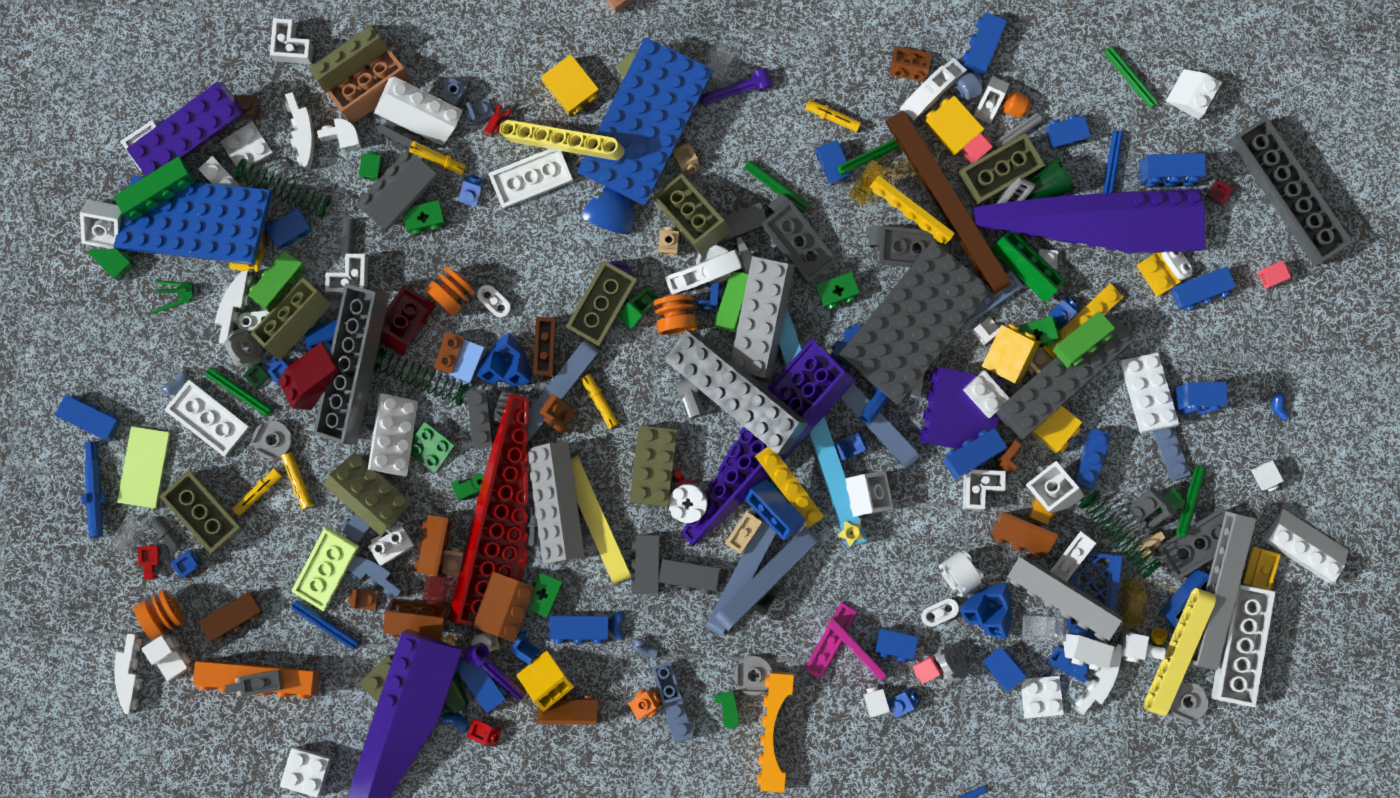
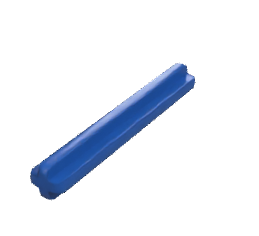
(1113, 160)
(324, 624)

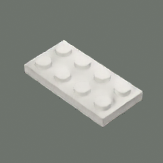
(530, 177)
(1149, 393)
(207, 418)
(393, 435)

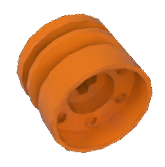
(450, 291)
(675, 310)
(162, 612)

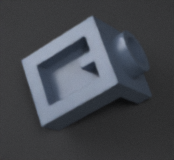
(479, 110)

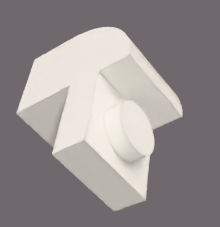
(344, 131)

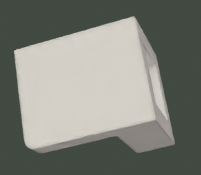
(986, 330)

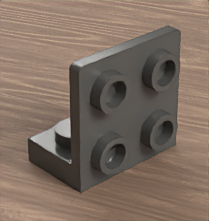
(398, 135)

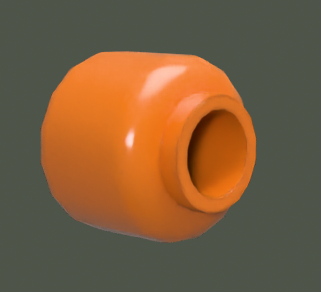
(1016, 104)

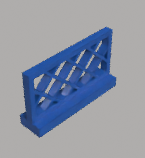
(1112, 581)

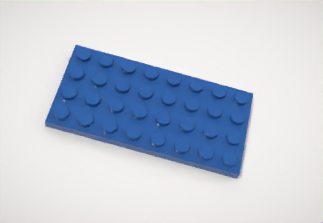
(647, 119)
(201, 224)

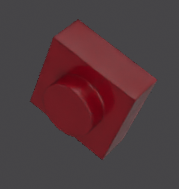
(1219, 192)

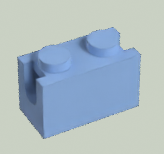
(468, 362)

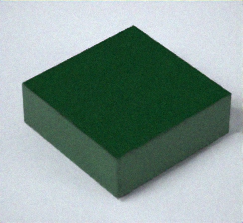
(256, 376)

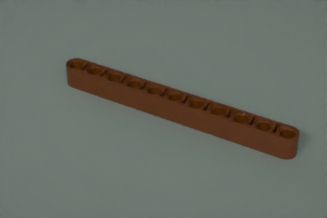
(948, 202)

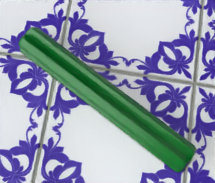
(1130, 77)
(867, 157)
(775, 185)
(238, 391)
(1190, 502)

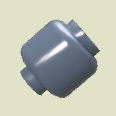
(968, 86)

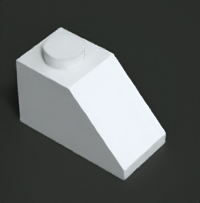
(991, 99)

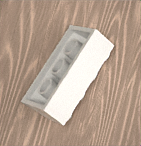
(417, 111)
(1307, 546)

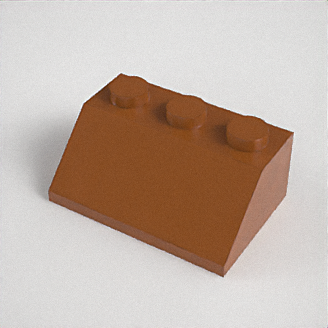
(1023, 535)
(433, 545)
(503, 607)
(416, 616)
(571, 711)

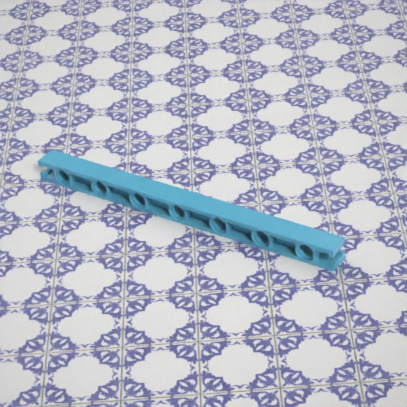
(822, 443)

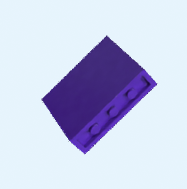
(951, 413)

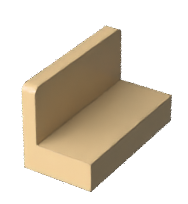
(743, 533)

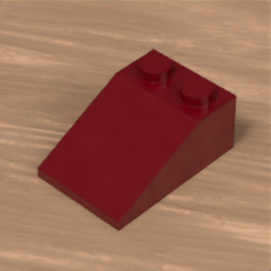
(405, 319)
(308, 377)

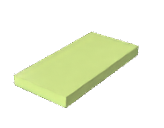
(143, 467)
(325, 568)

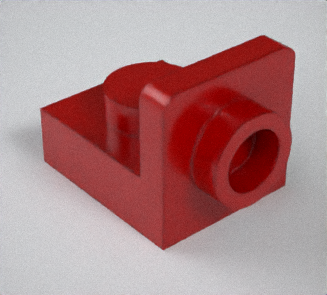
(484, 733)

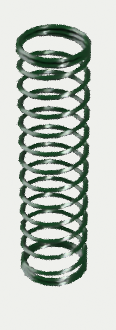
(237, 176)
(458, 401)
(1151, 568)

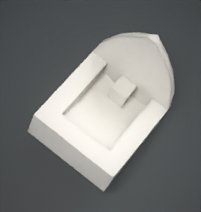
(489, 640)

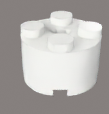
(961, 573)

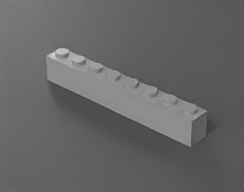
(1224, 583)

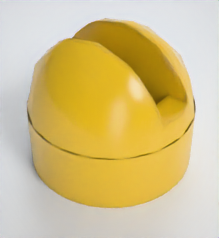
(1158, 636)

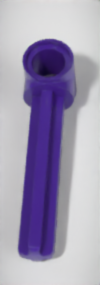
(760, 80)
(479, 655)

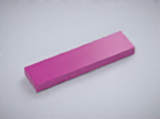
(829, 642)
(856, 649)

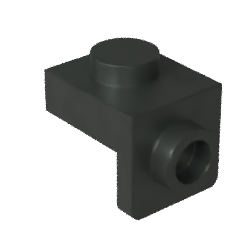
(765, 603)

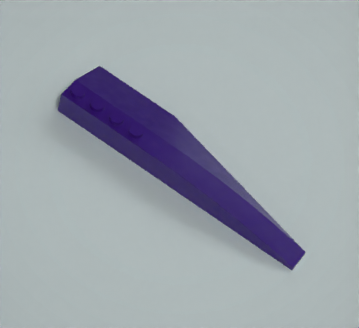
(1108, 220)
(808, 387)
(405, 712)

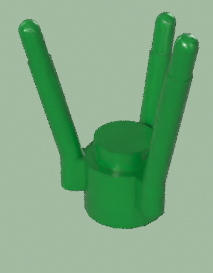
(184, 291)

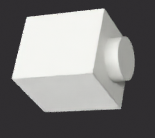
(1267, 476)
(876, 701)

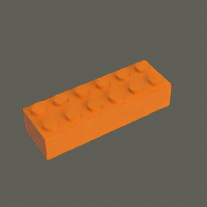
(218, 674)

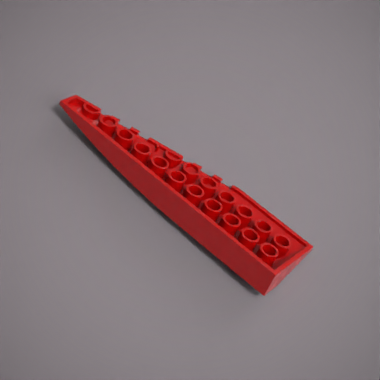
(500, 516)

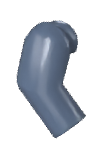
(175, 386)
(647, 651)

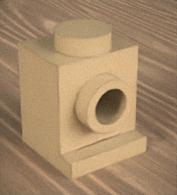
(665, 248)

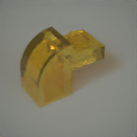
(861, 191)
(1134, 603)

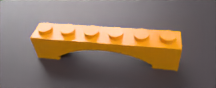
(779, 687)

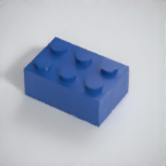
(1172, 169)
(1201, 397)

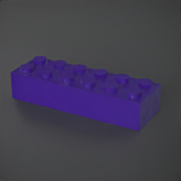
(187, 128)

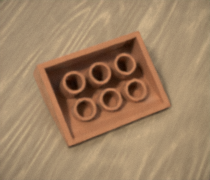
(364, 88)

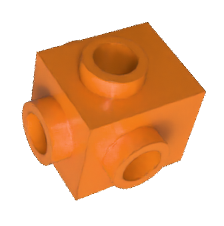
(646, 703)

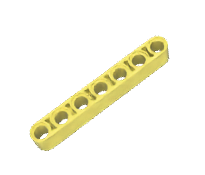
(569, 142)
(598, 525)
(1180, 651)

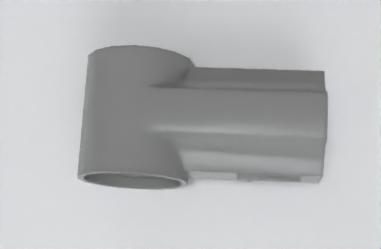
(689, 395)

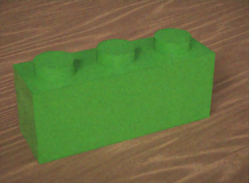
(276, 281)
(731, 302)
(1084, 340)

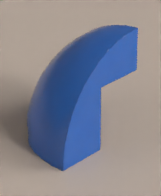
(610, 212)
(505, 363)
(990, 610)

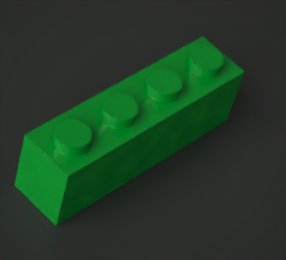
(154, 188)
(1028, 265)

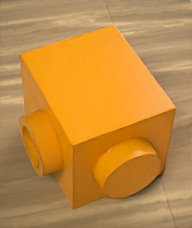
(1039, 513)

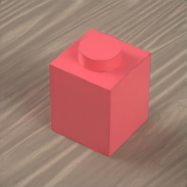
(977, 148)
(1274, 274)
(927, 669)

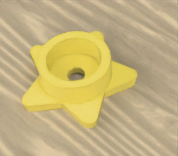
(846, 532)

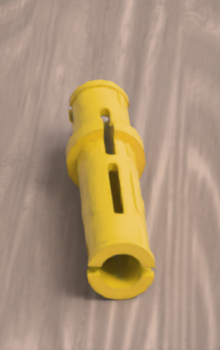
(832, 115)
(444, 161)
(599, 401)
(273, 476)
(295, 476)

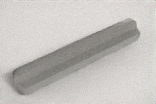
(1021, 129)

